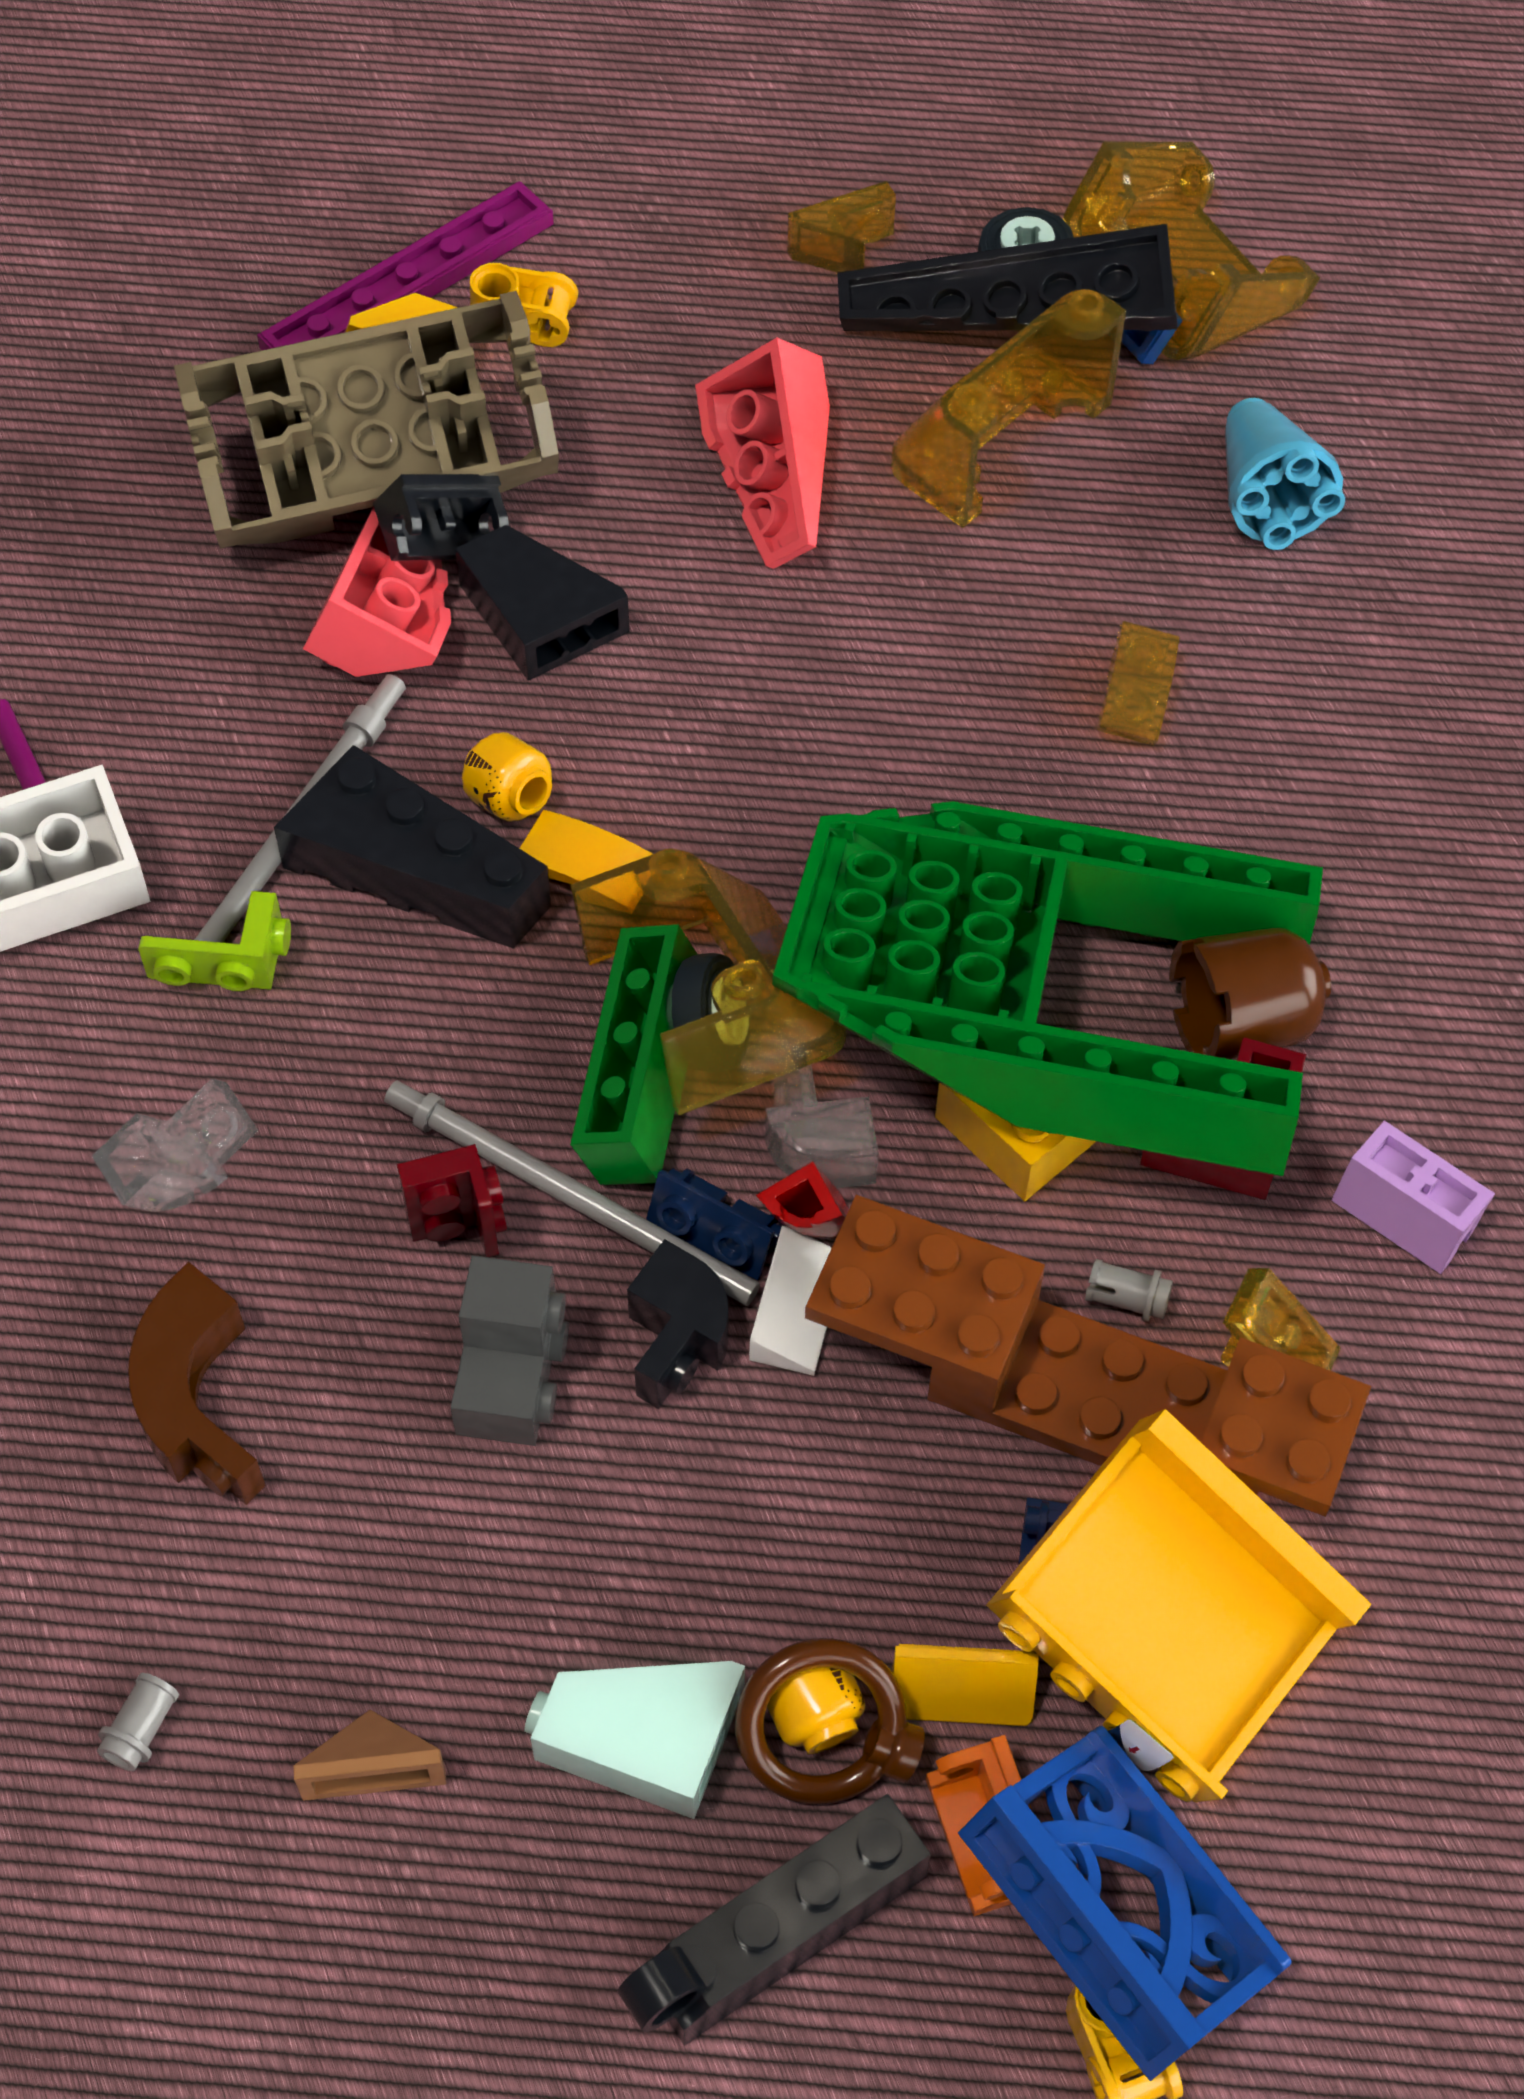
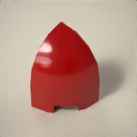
(807, 1203)

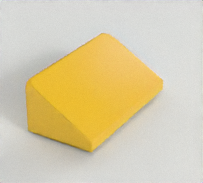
(967, 1684)

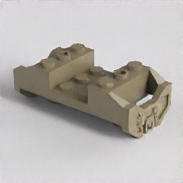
(362, 408)

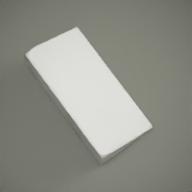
(780, 1329)

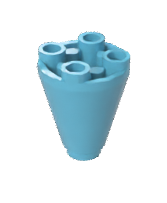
(1277, 476)

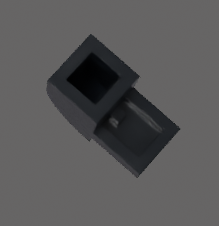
(689, 1313)

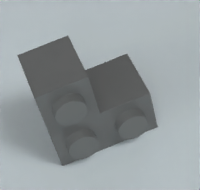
(509, 1340)

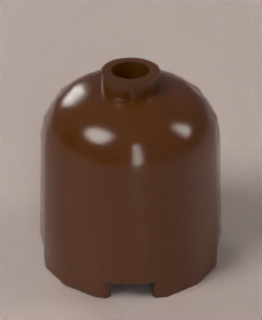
(1248, 987)

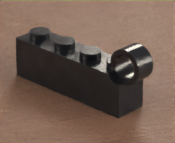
(778, 1923)

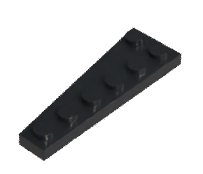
(1015, 285)

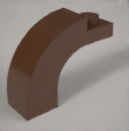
(168, 1357)

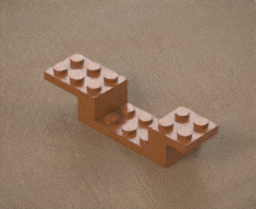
(1066, 1376)

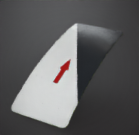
(1140, 1746)

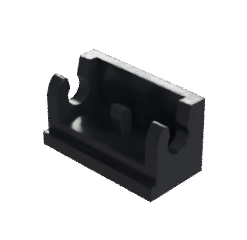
(437, 513)

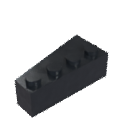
(403, 843)

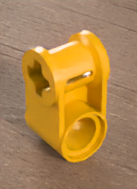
(532, 288)
(1109, 2061)

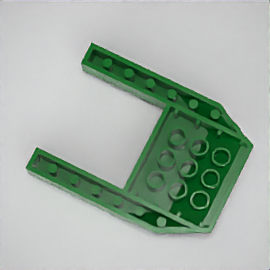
(941, 950)

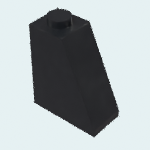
(539, 600)

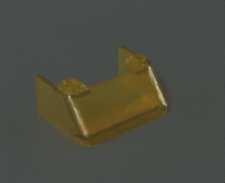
(757, 1026)

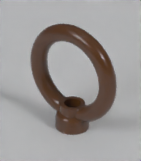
(890, 1745)

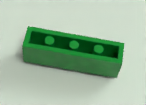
(626, 1090)

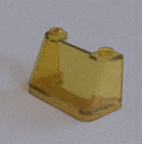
(1213, 282)
(1052, 363)

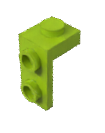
(224, 964)

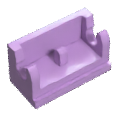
(1412, 1196)

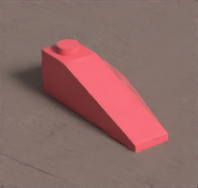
(771, 435)
(381, 610)

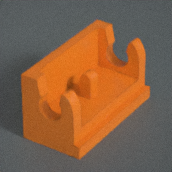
(959, 1791)

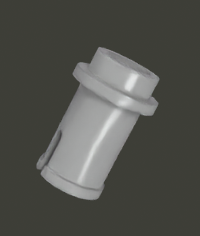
(1129, 1289)
(137, 1722)

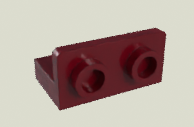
(452, 1194)

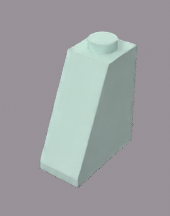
(639, 1728)

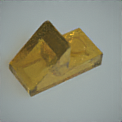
(837, 229)
(1274, 1318)

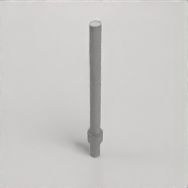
(361, 730)

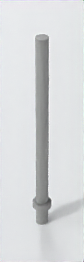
(430, 1113)

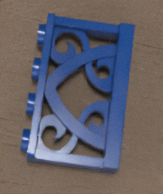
(1197, 1905)

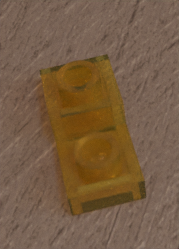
(1138, 683)

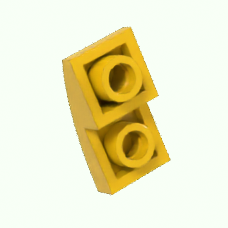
(576, 848)

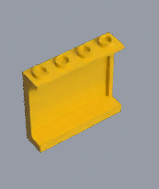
(1175, 1603)

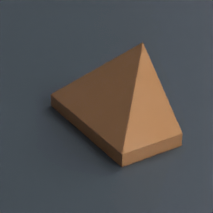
(369, 1758)

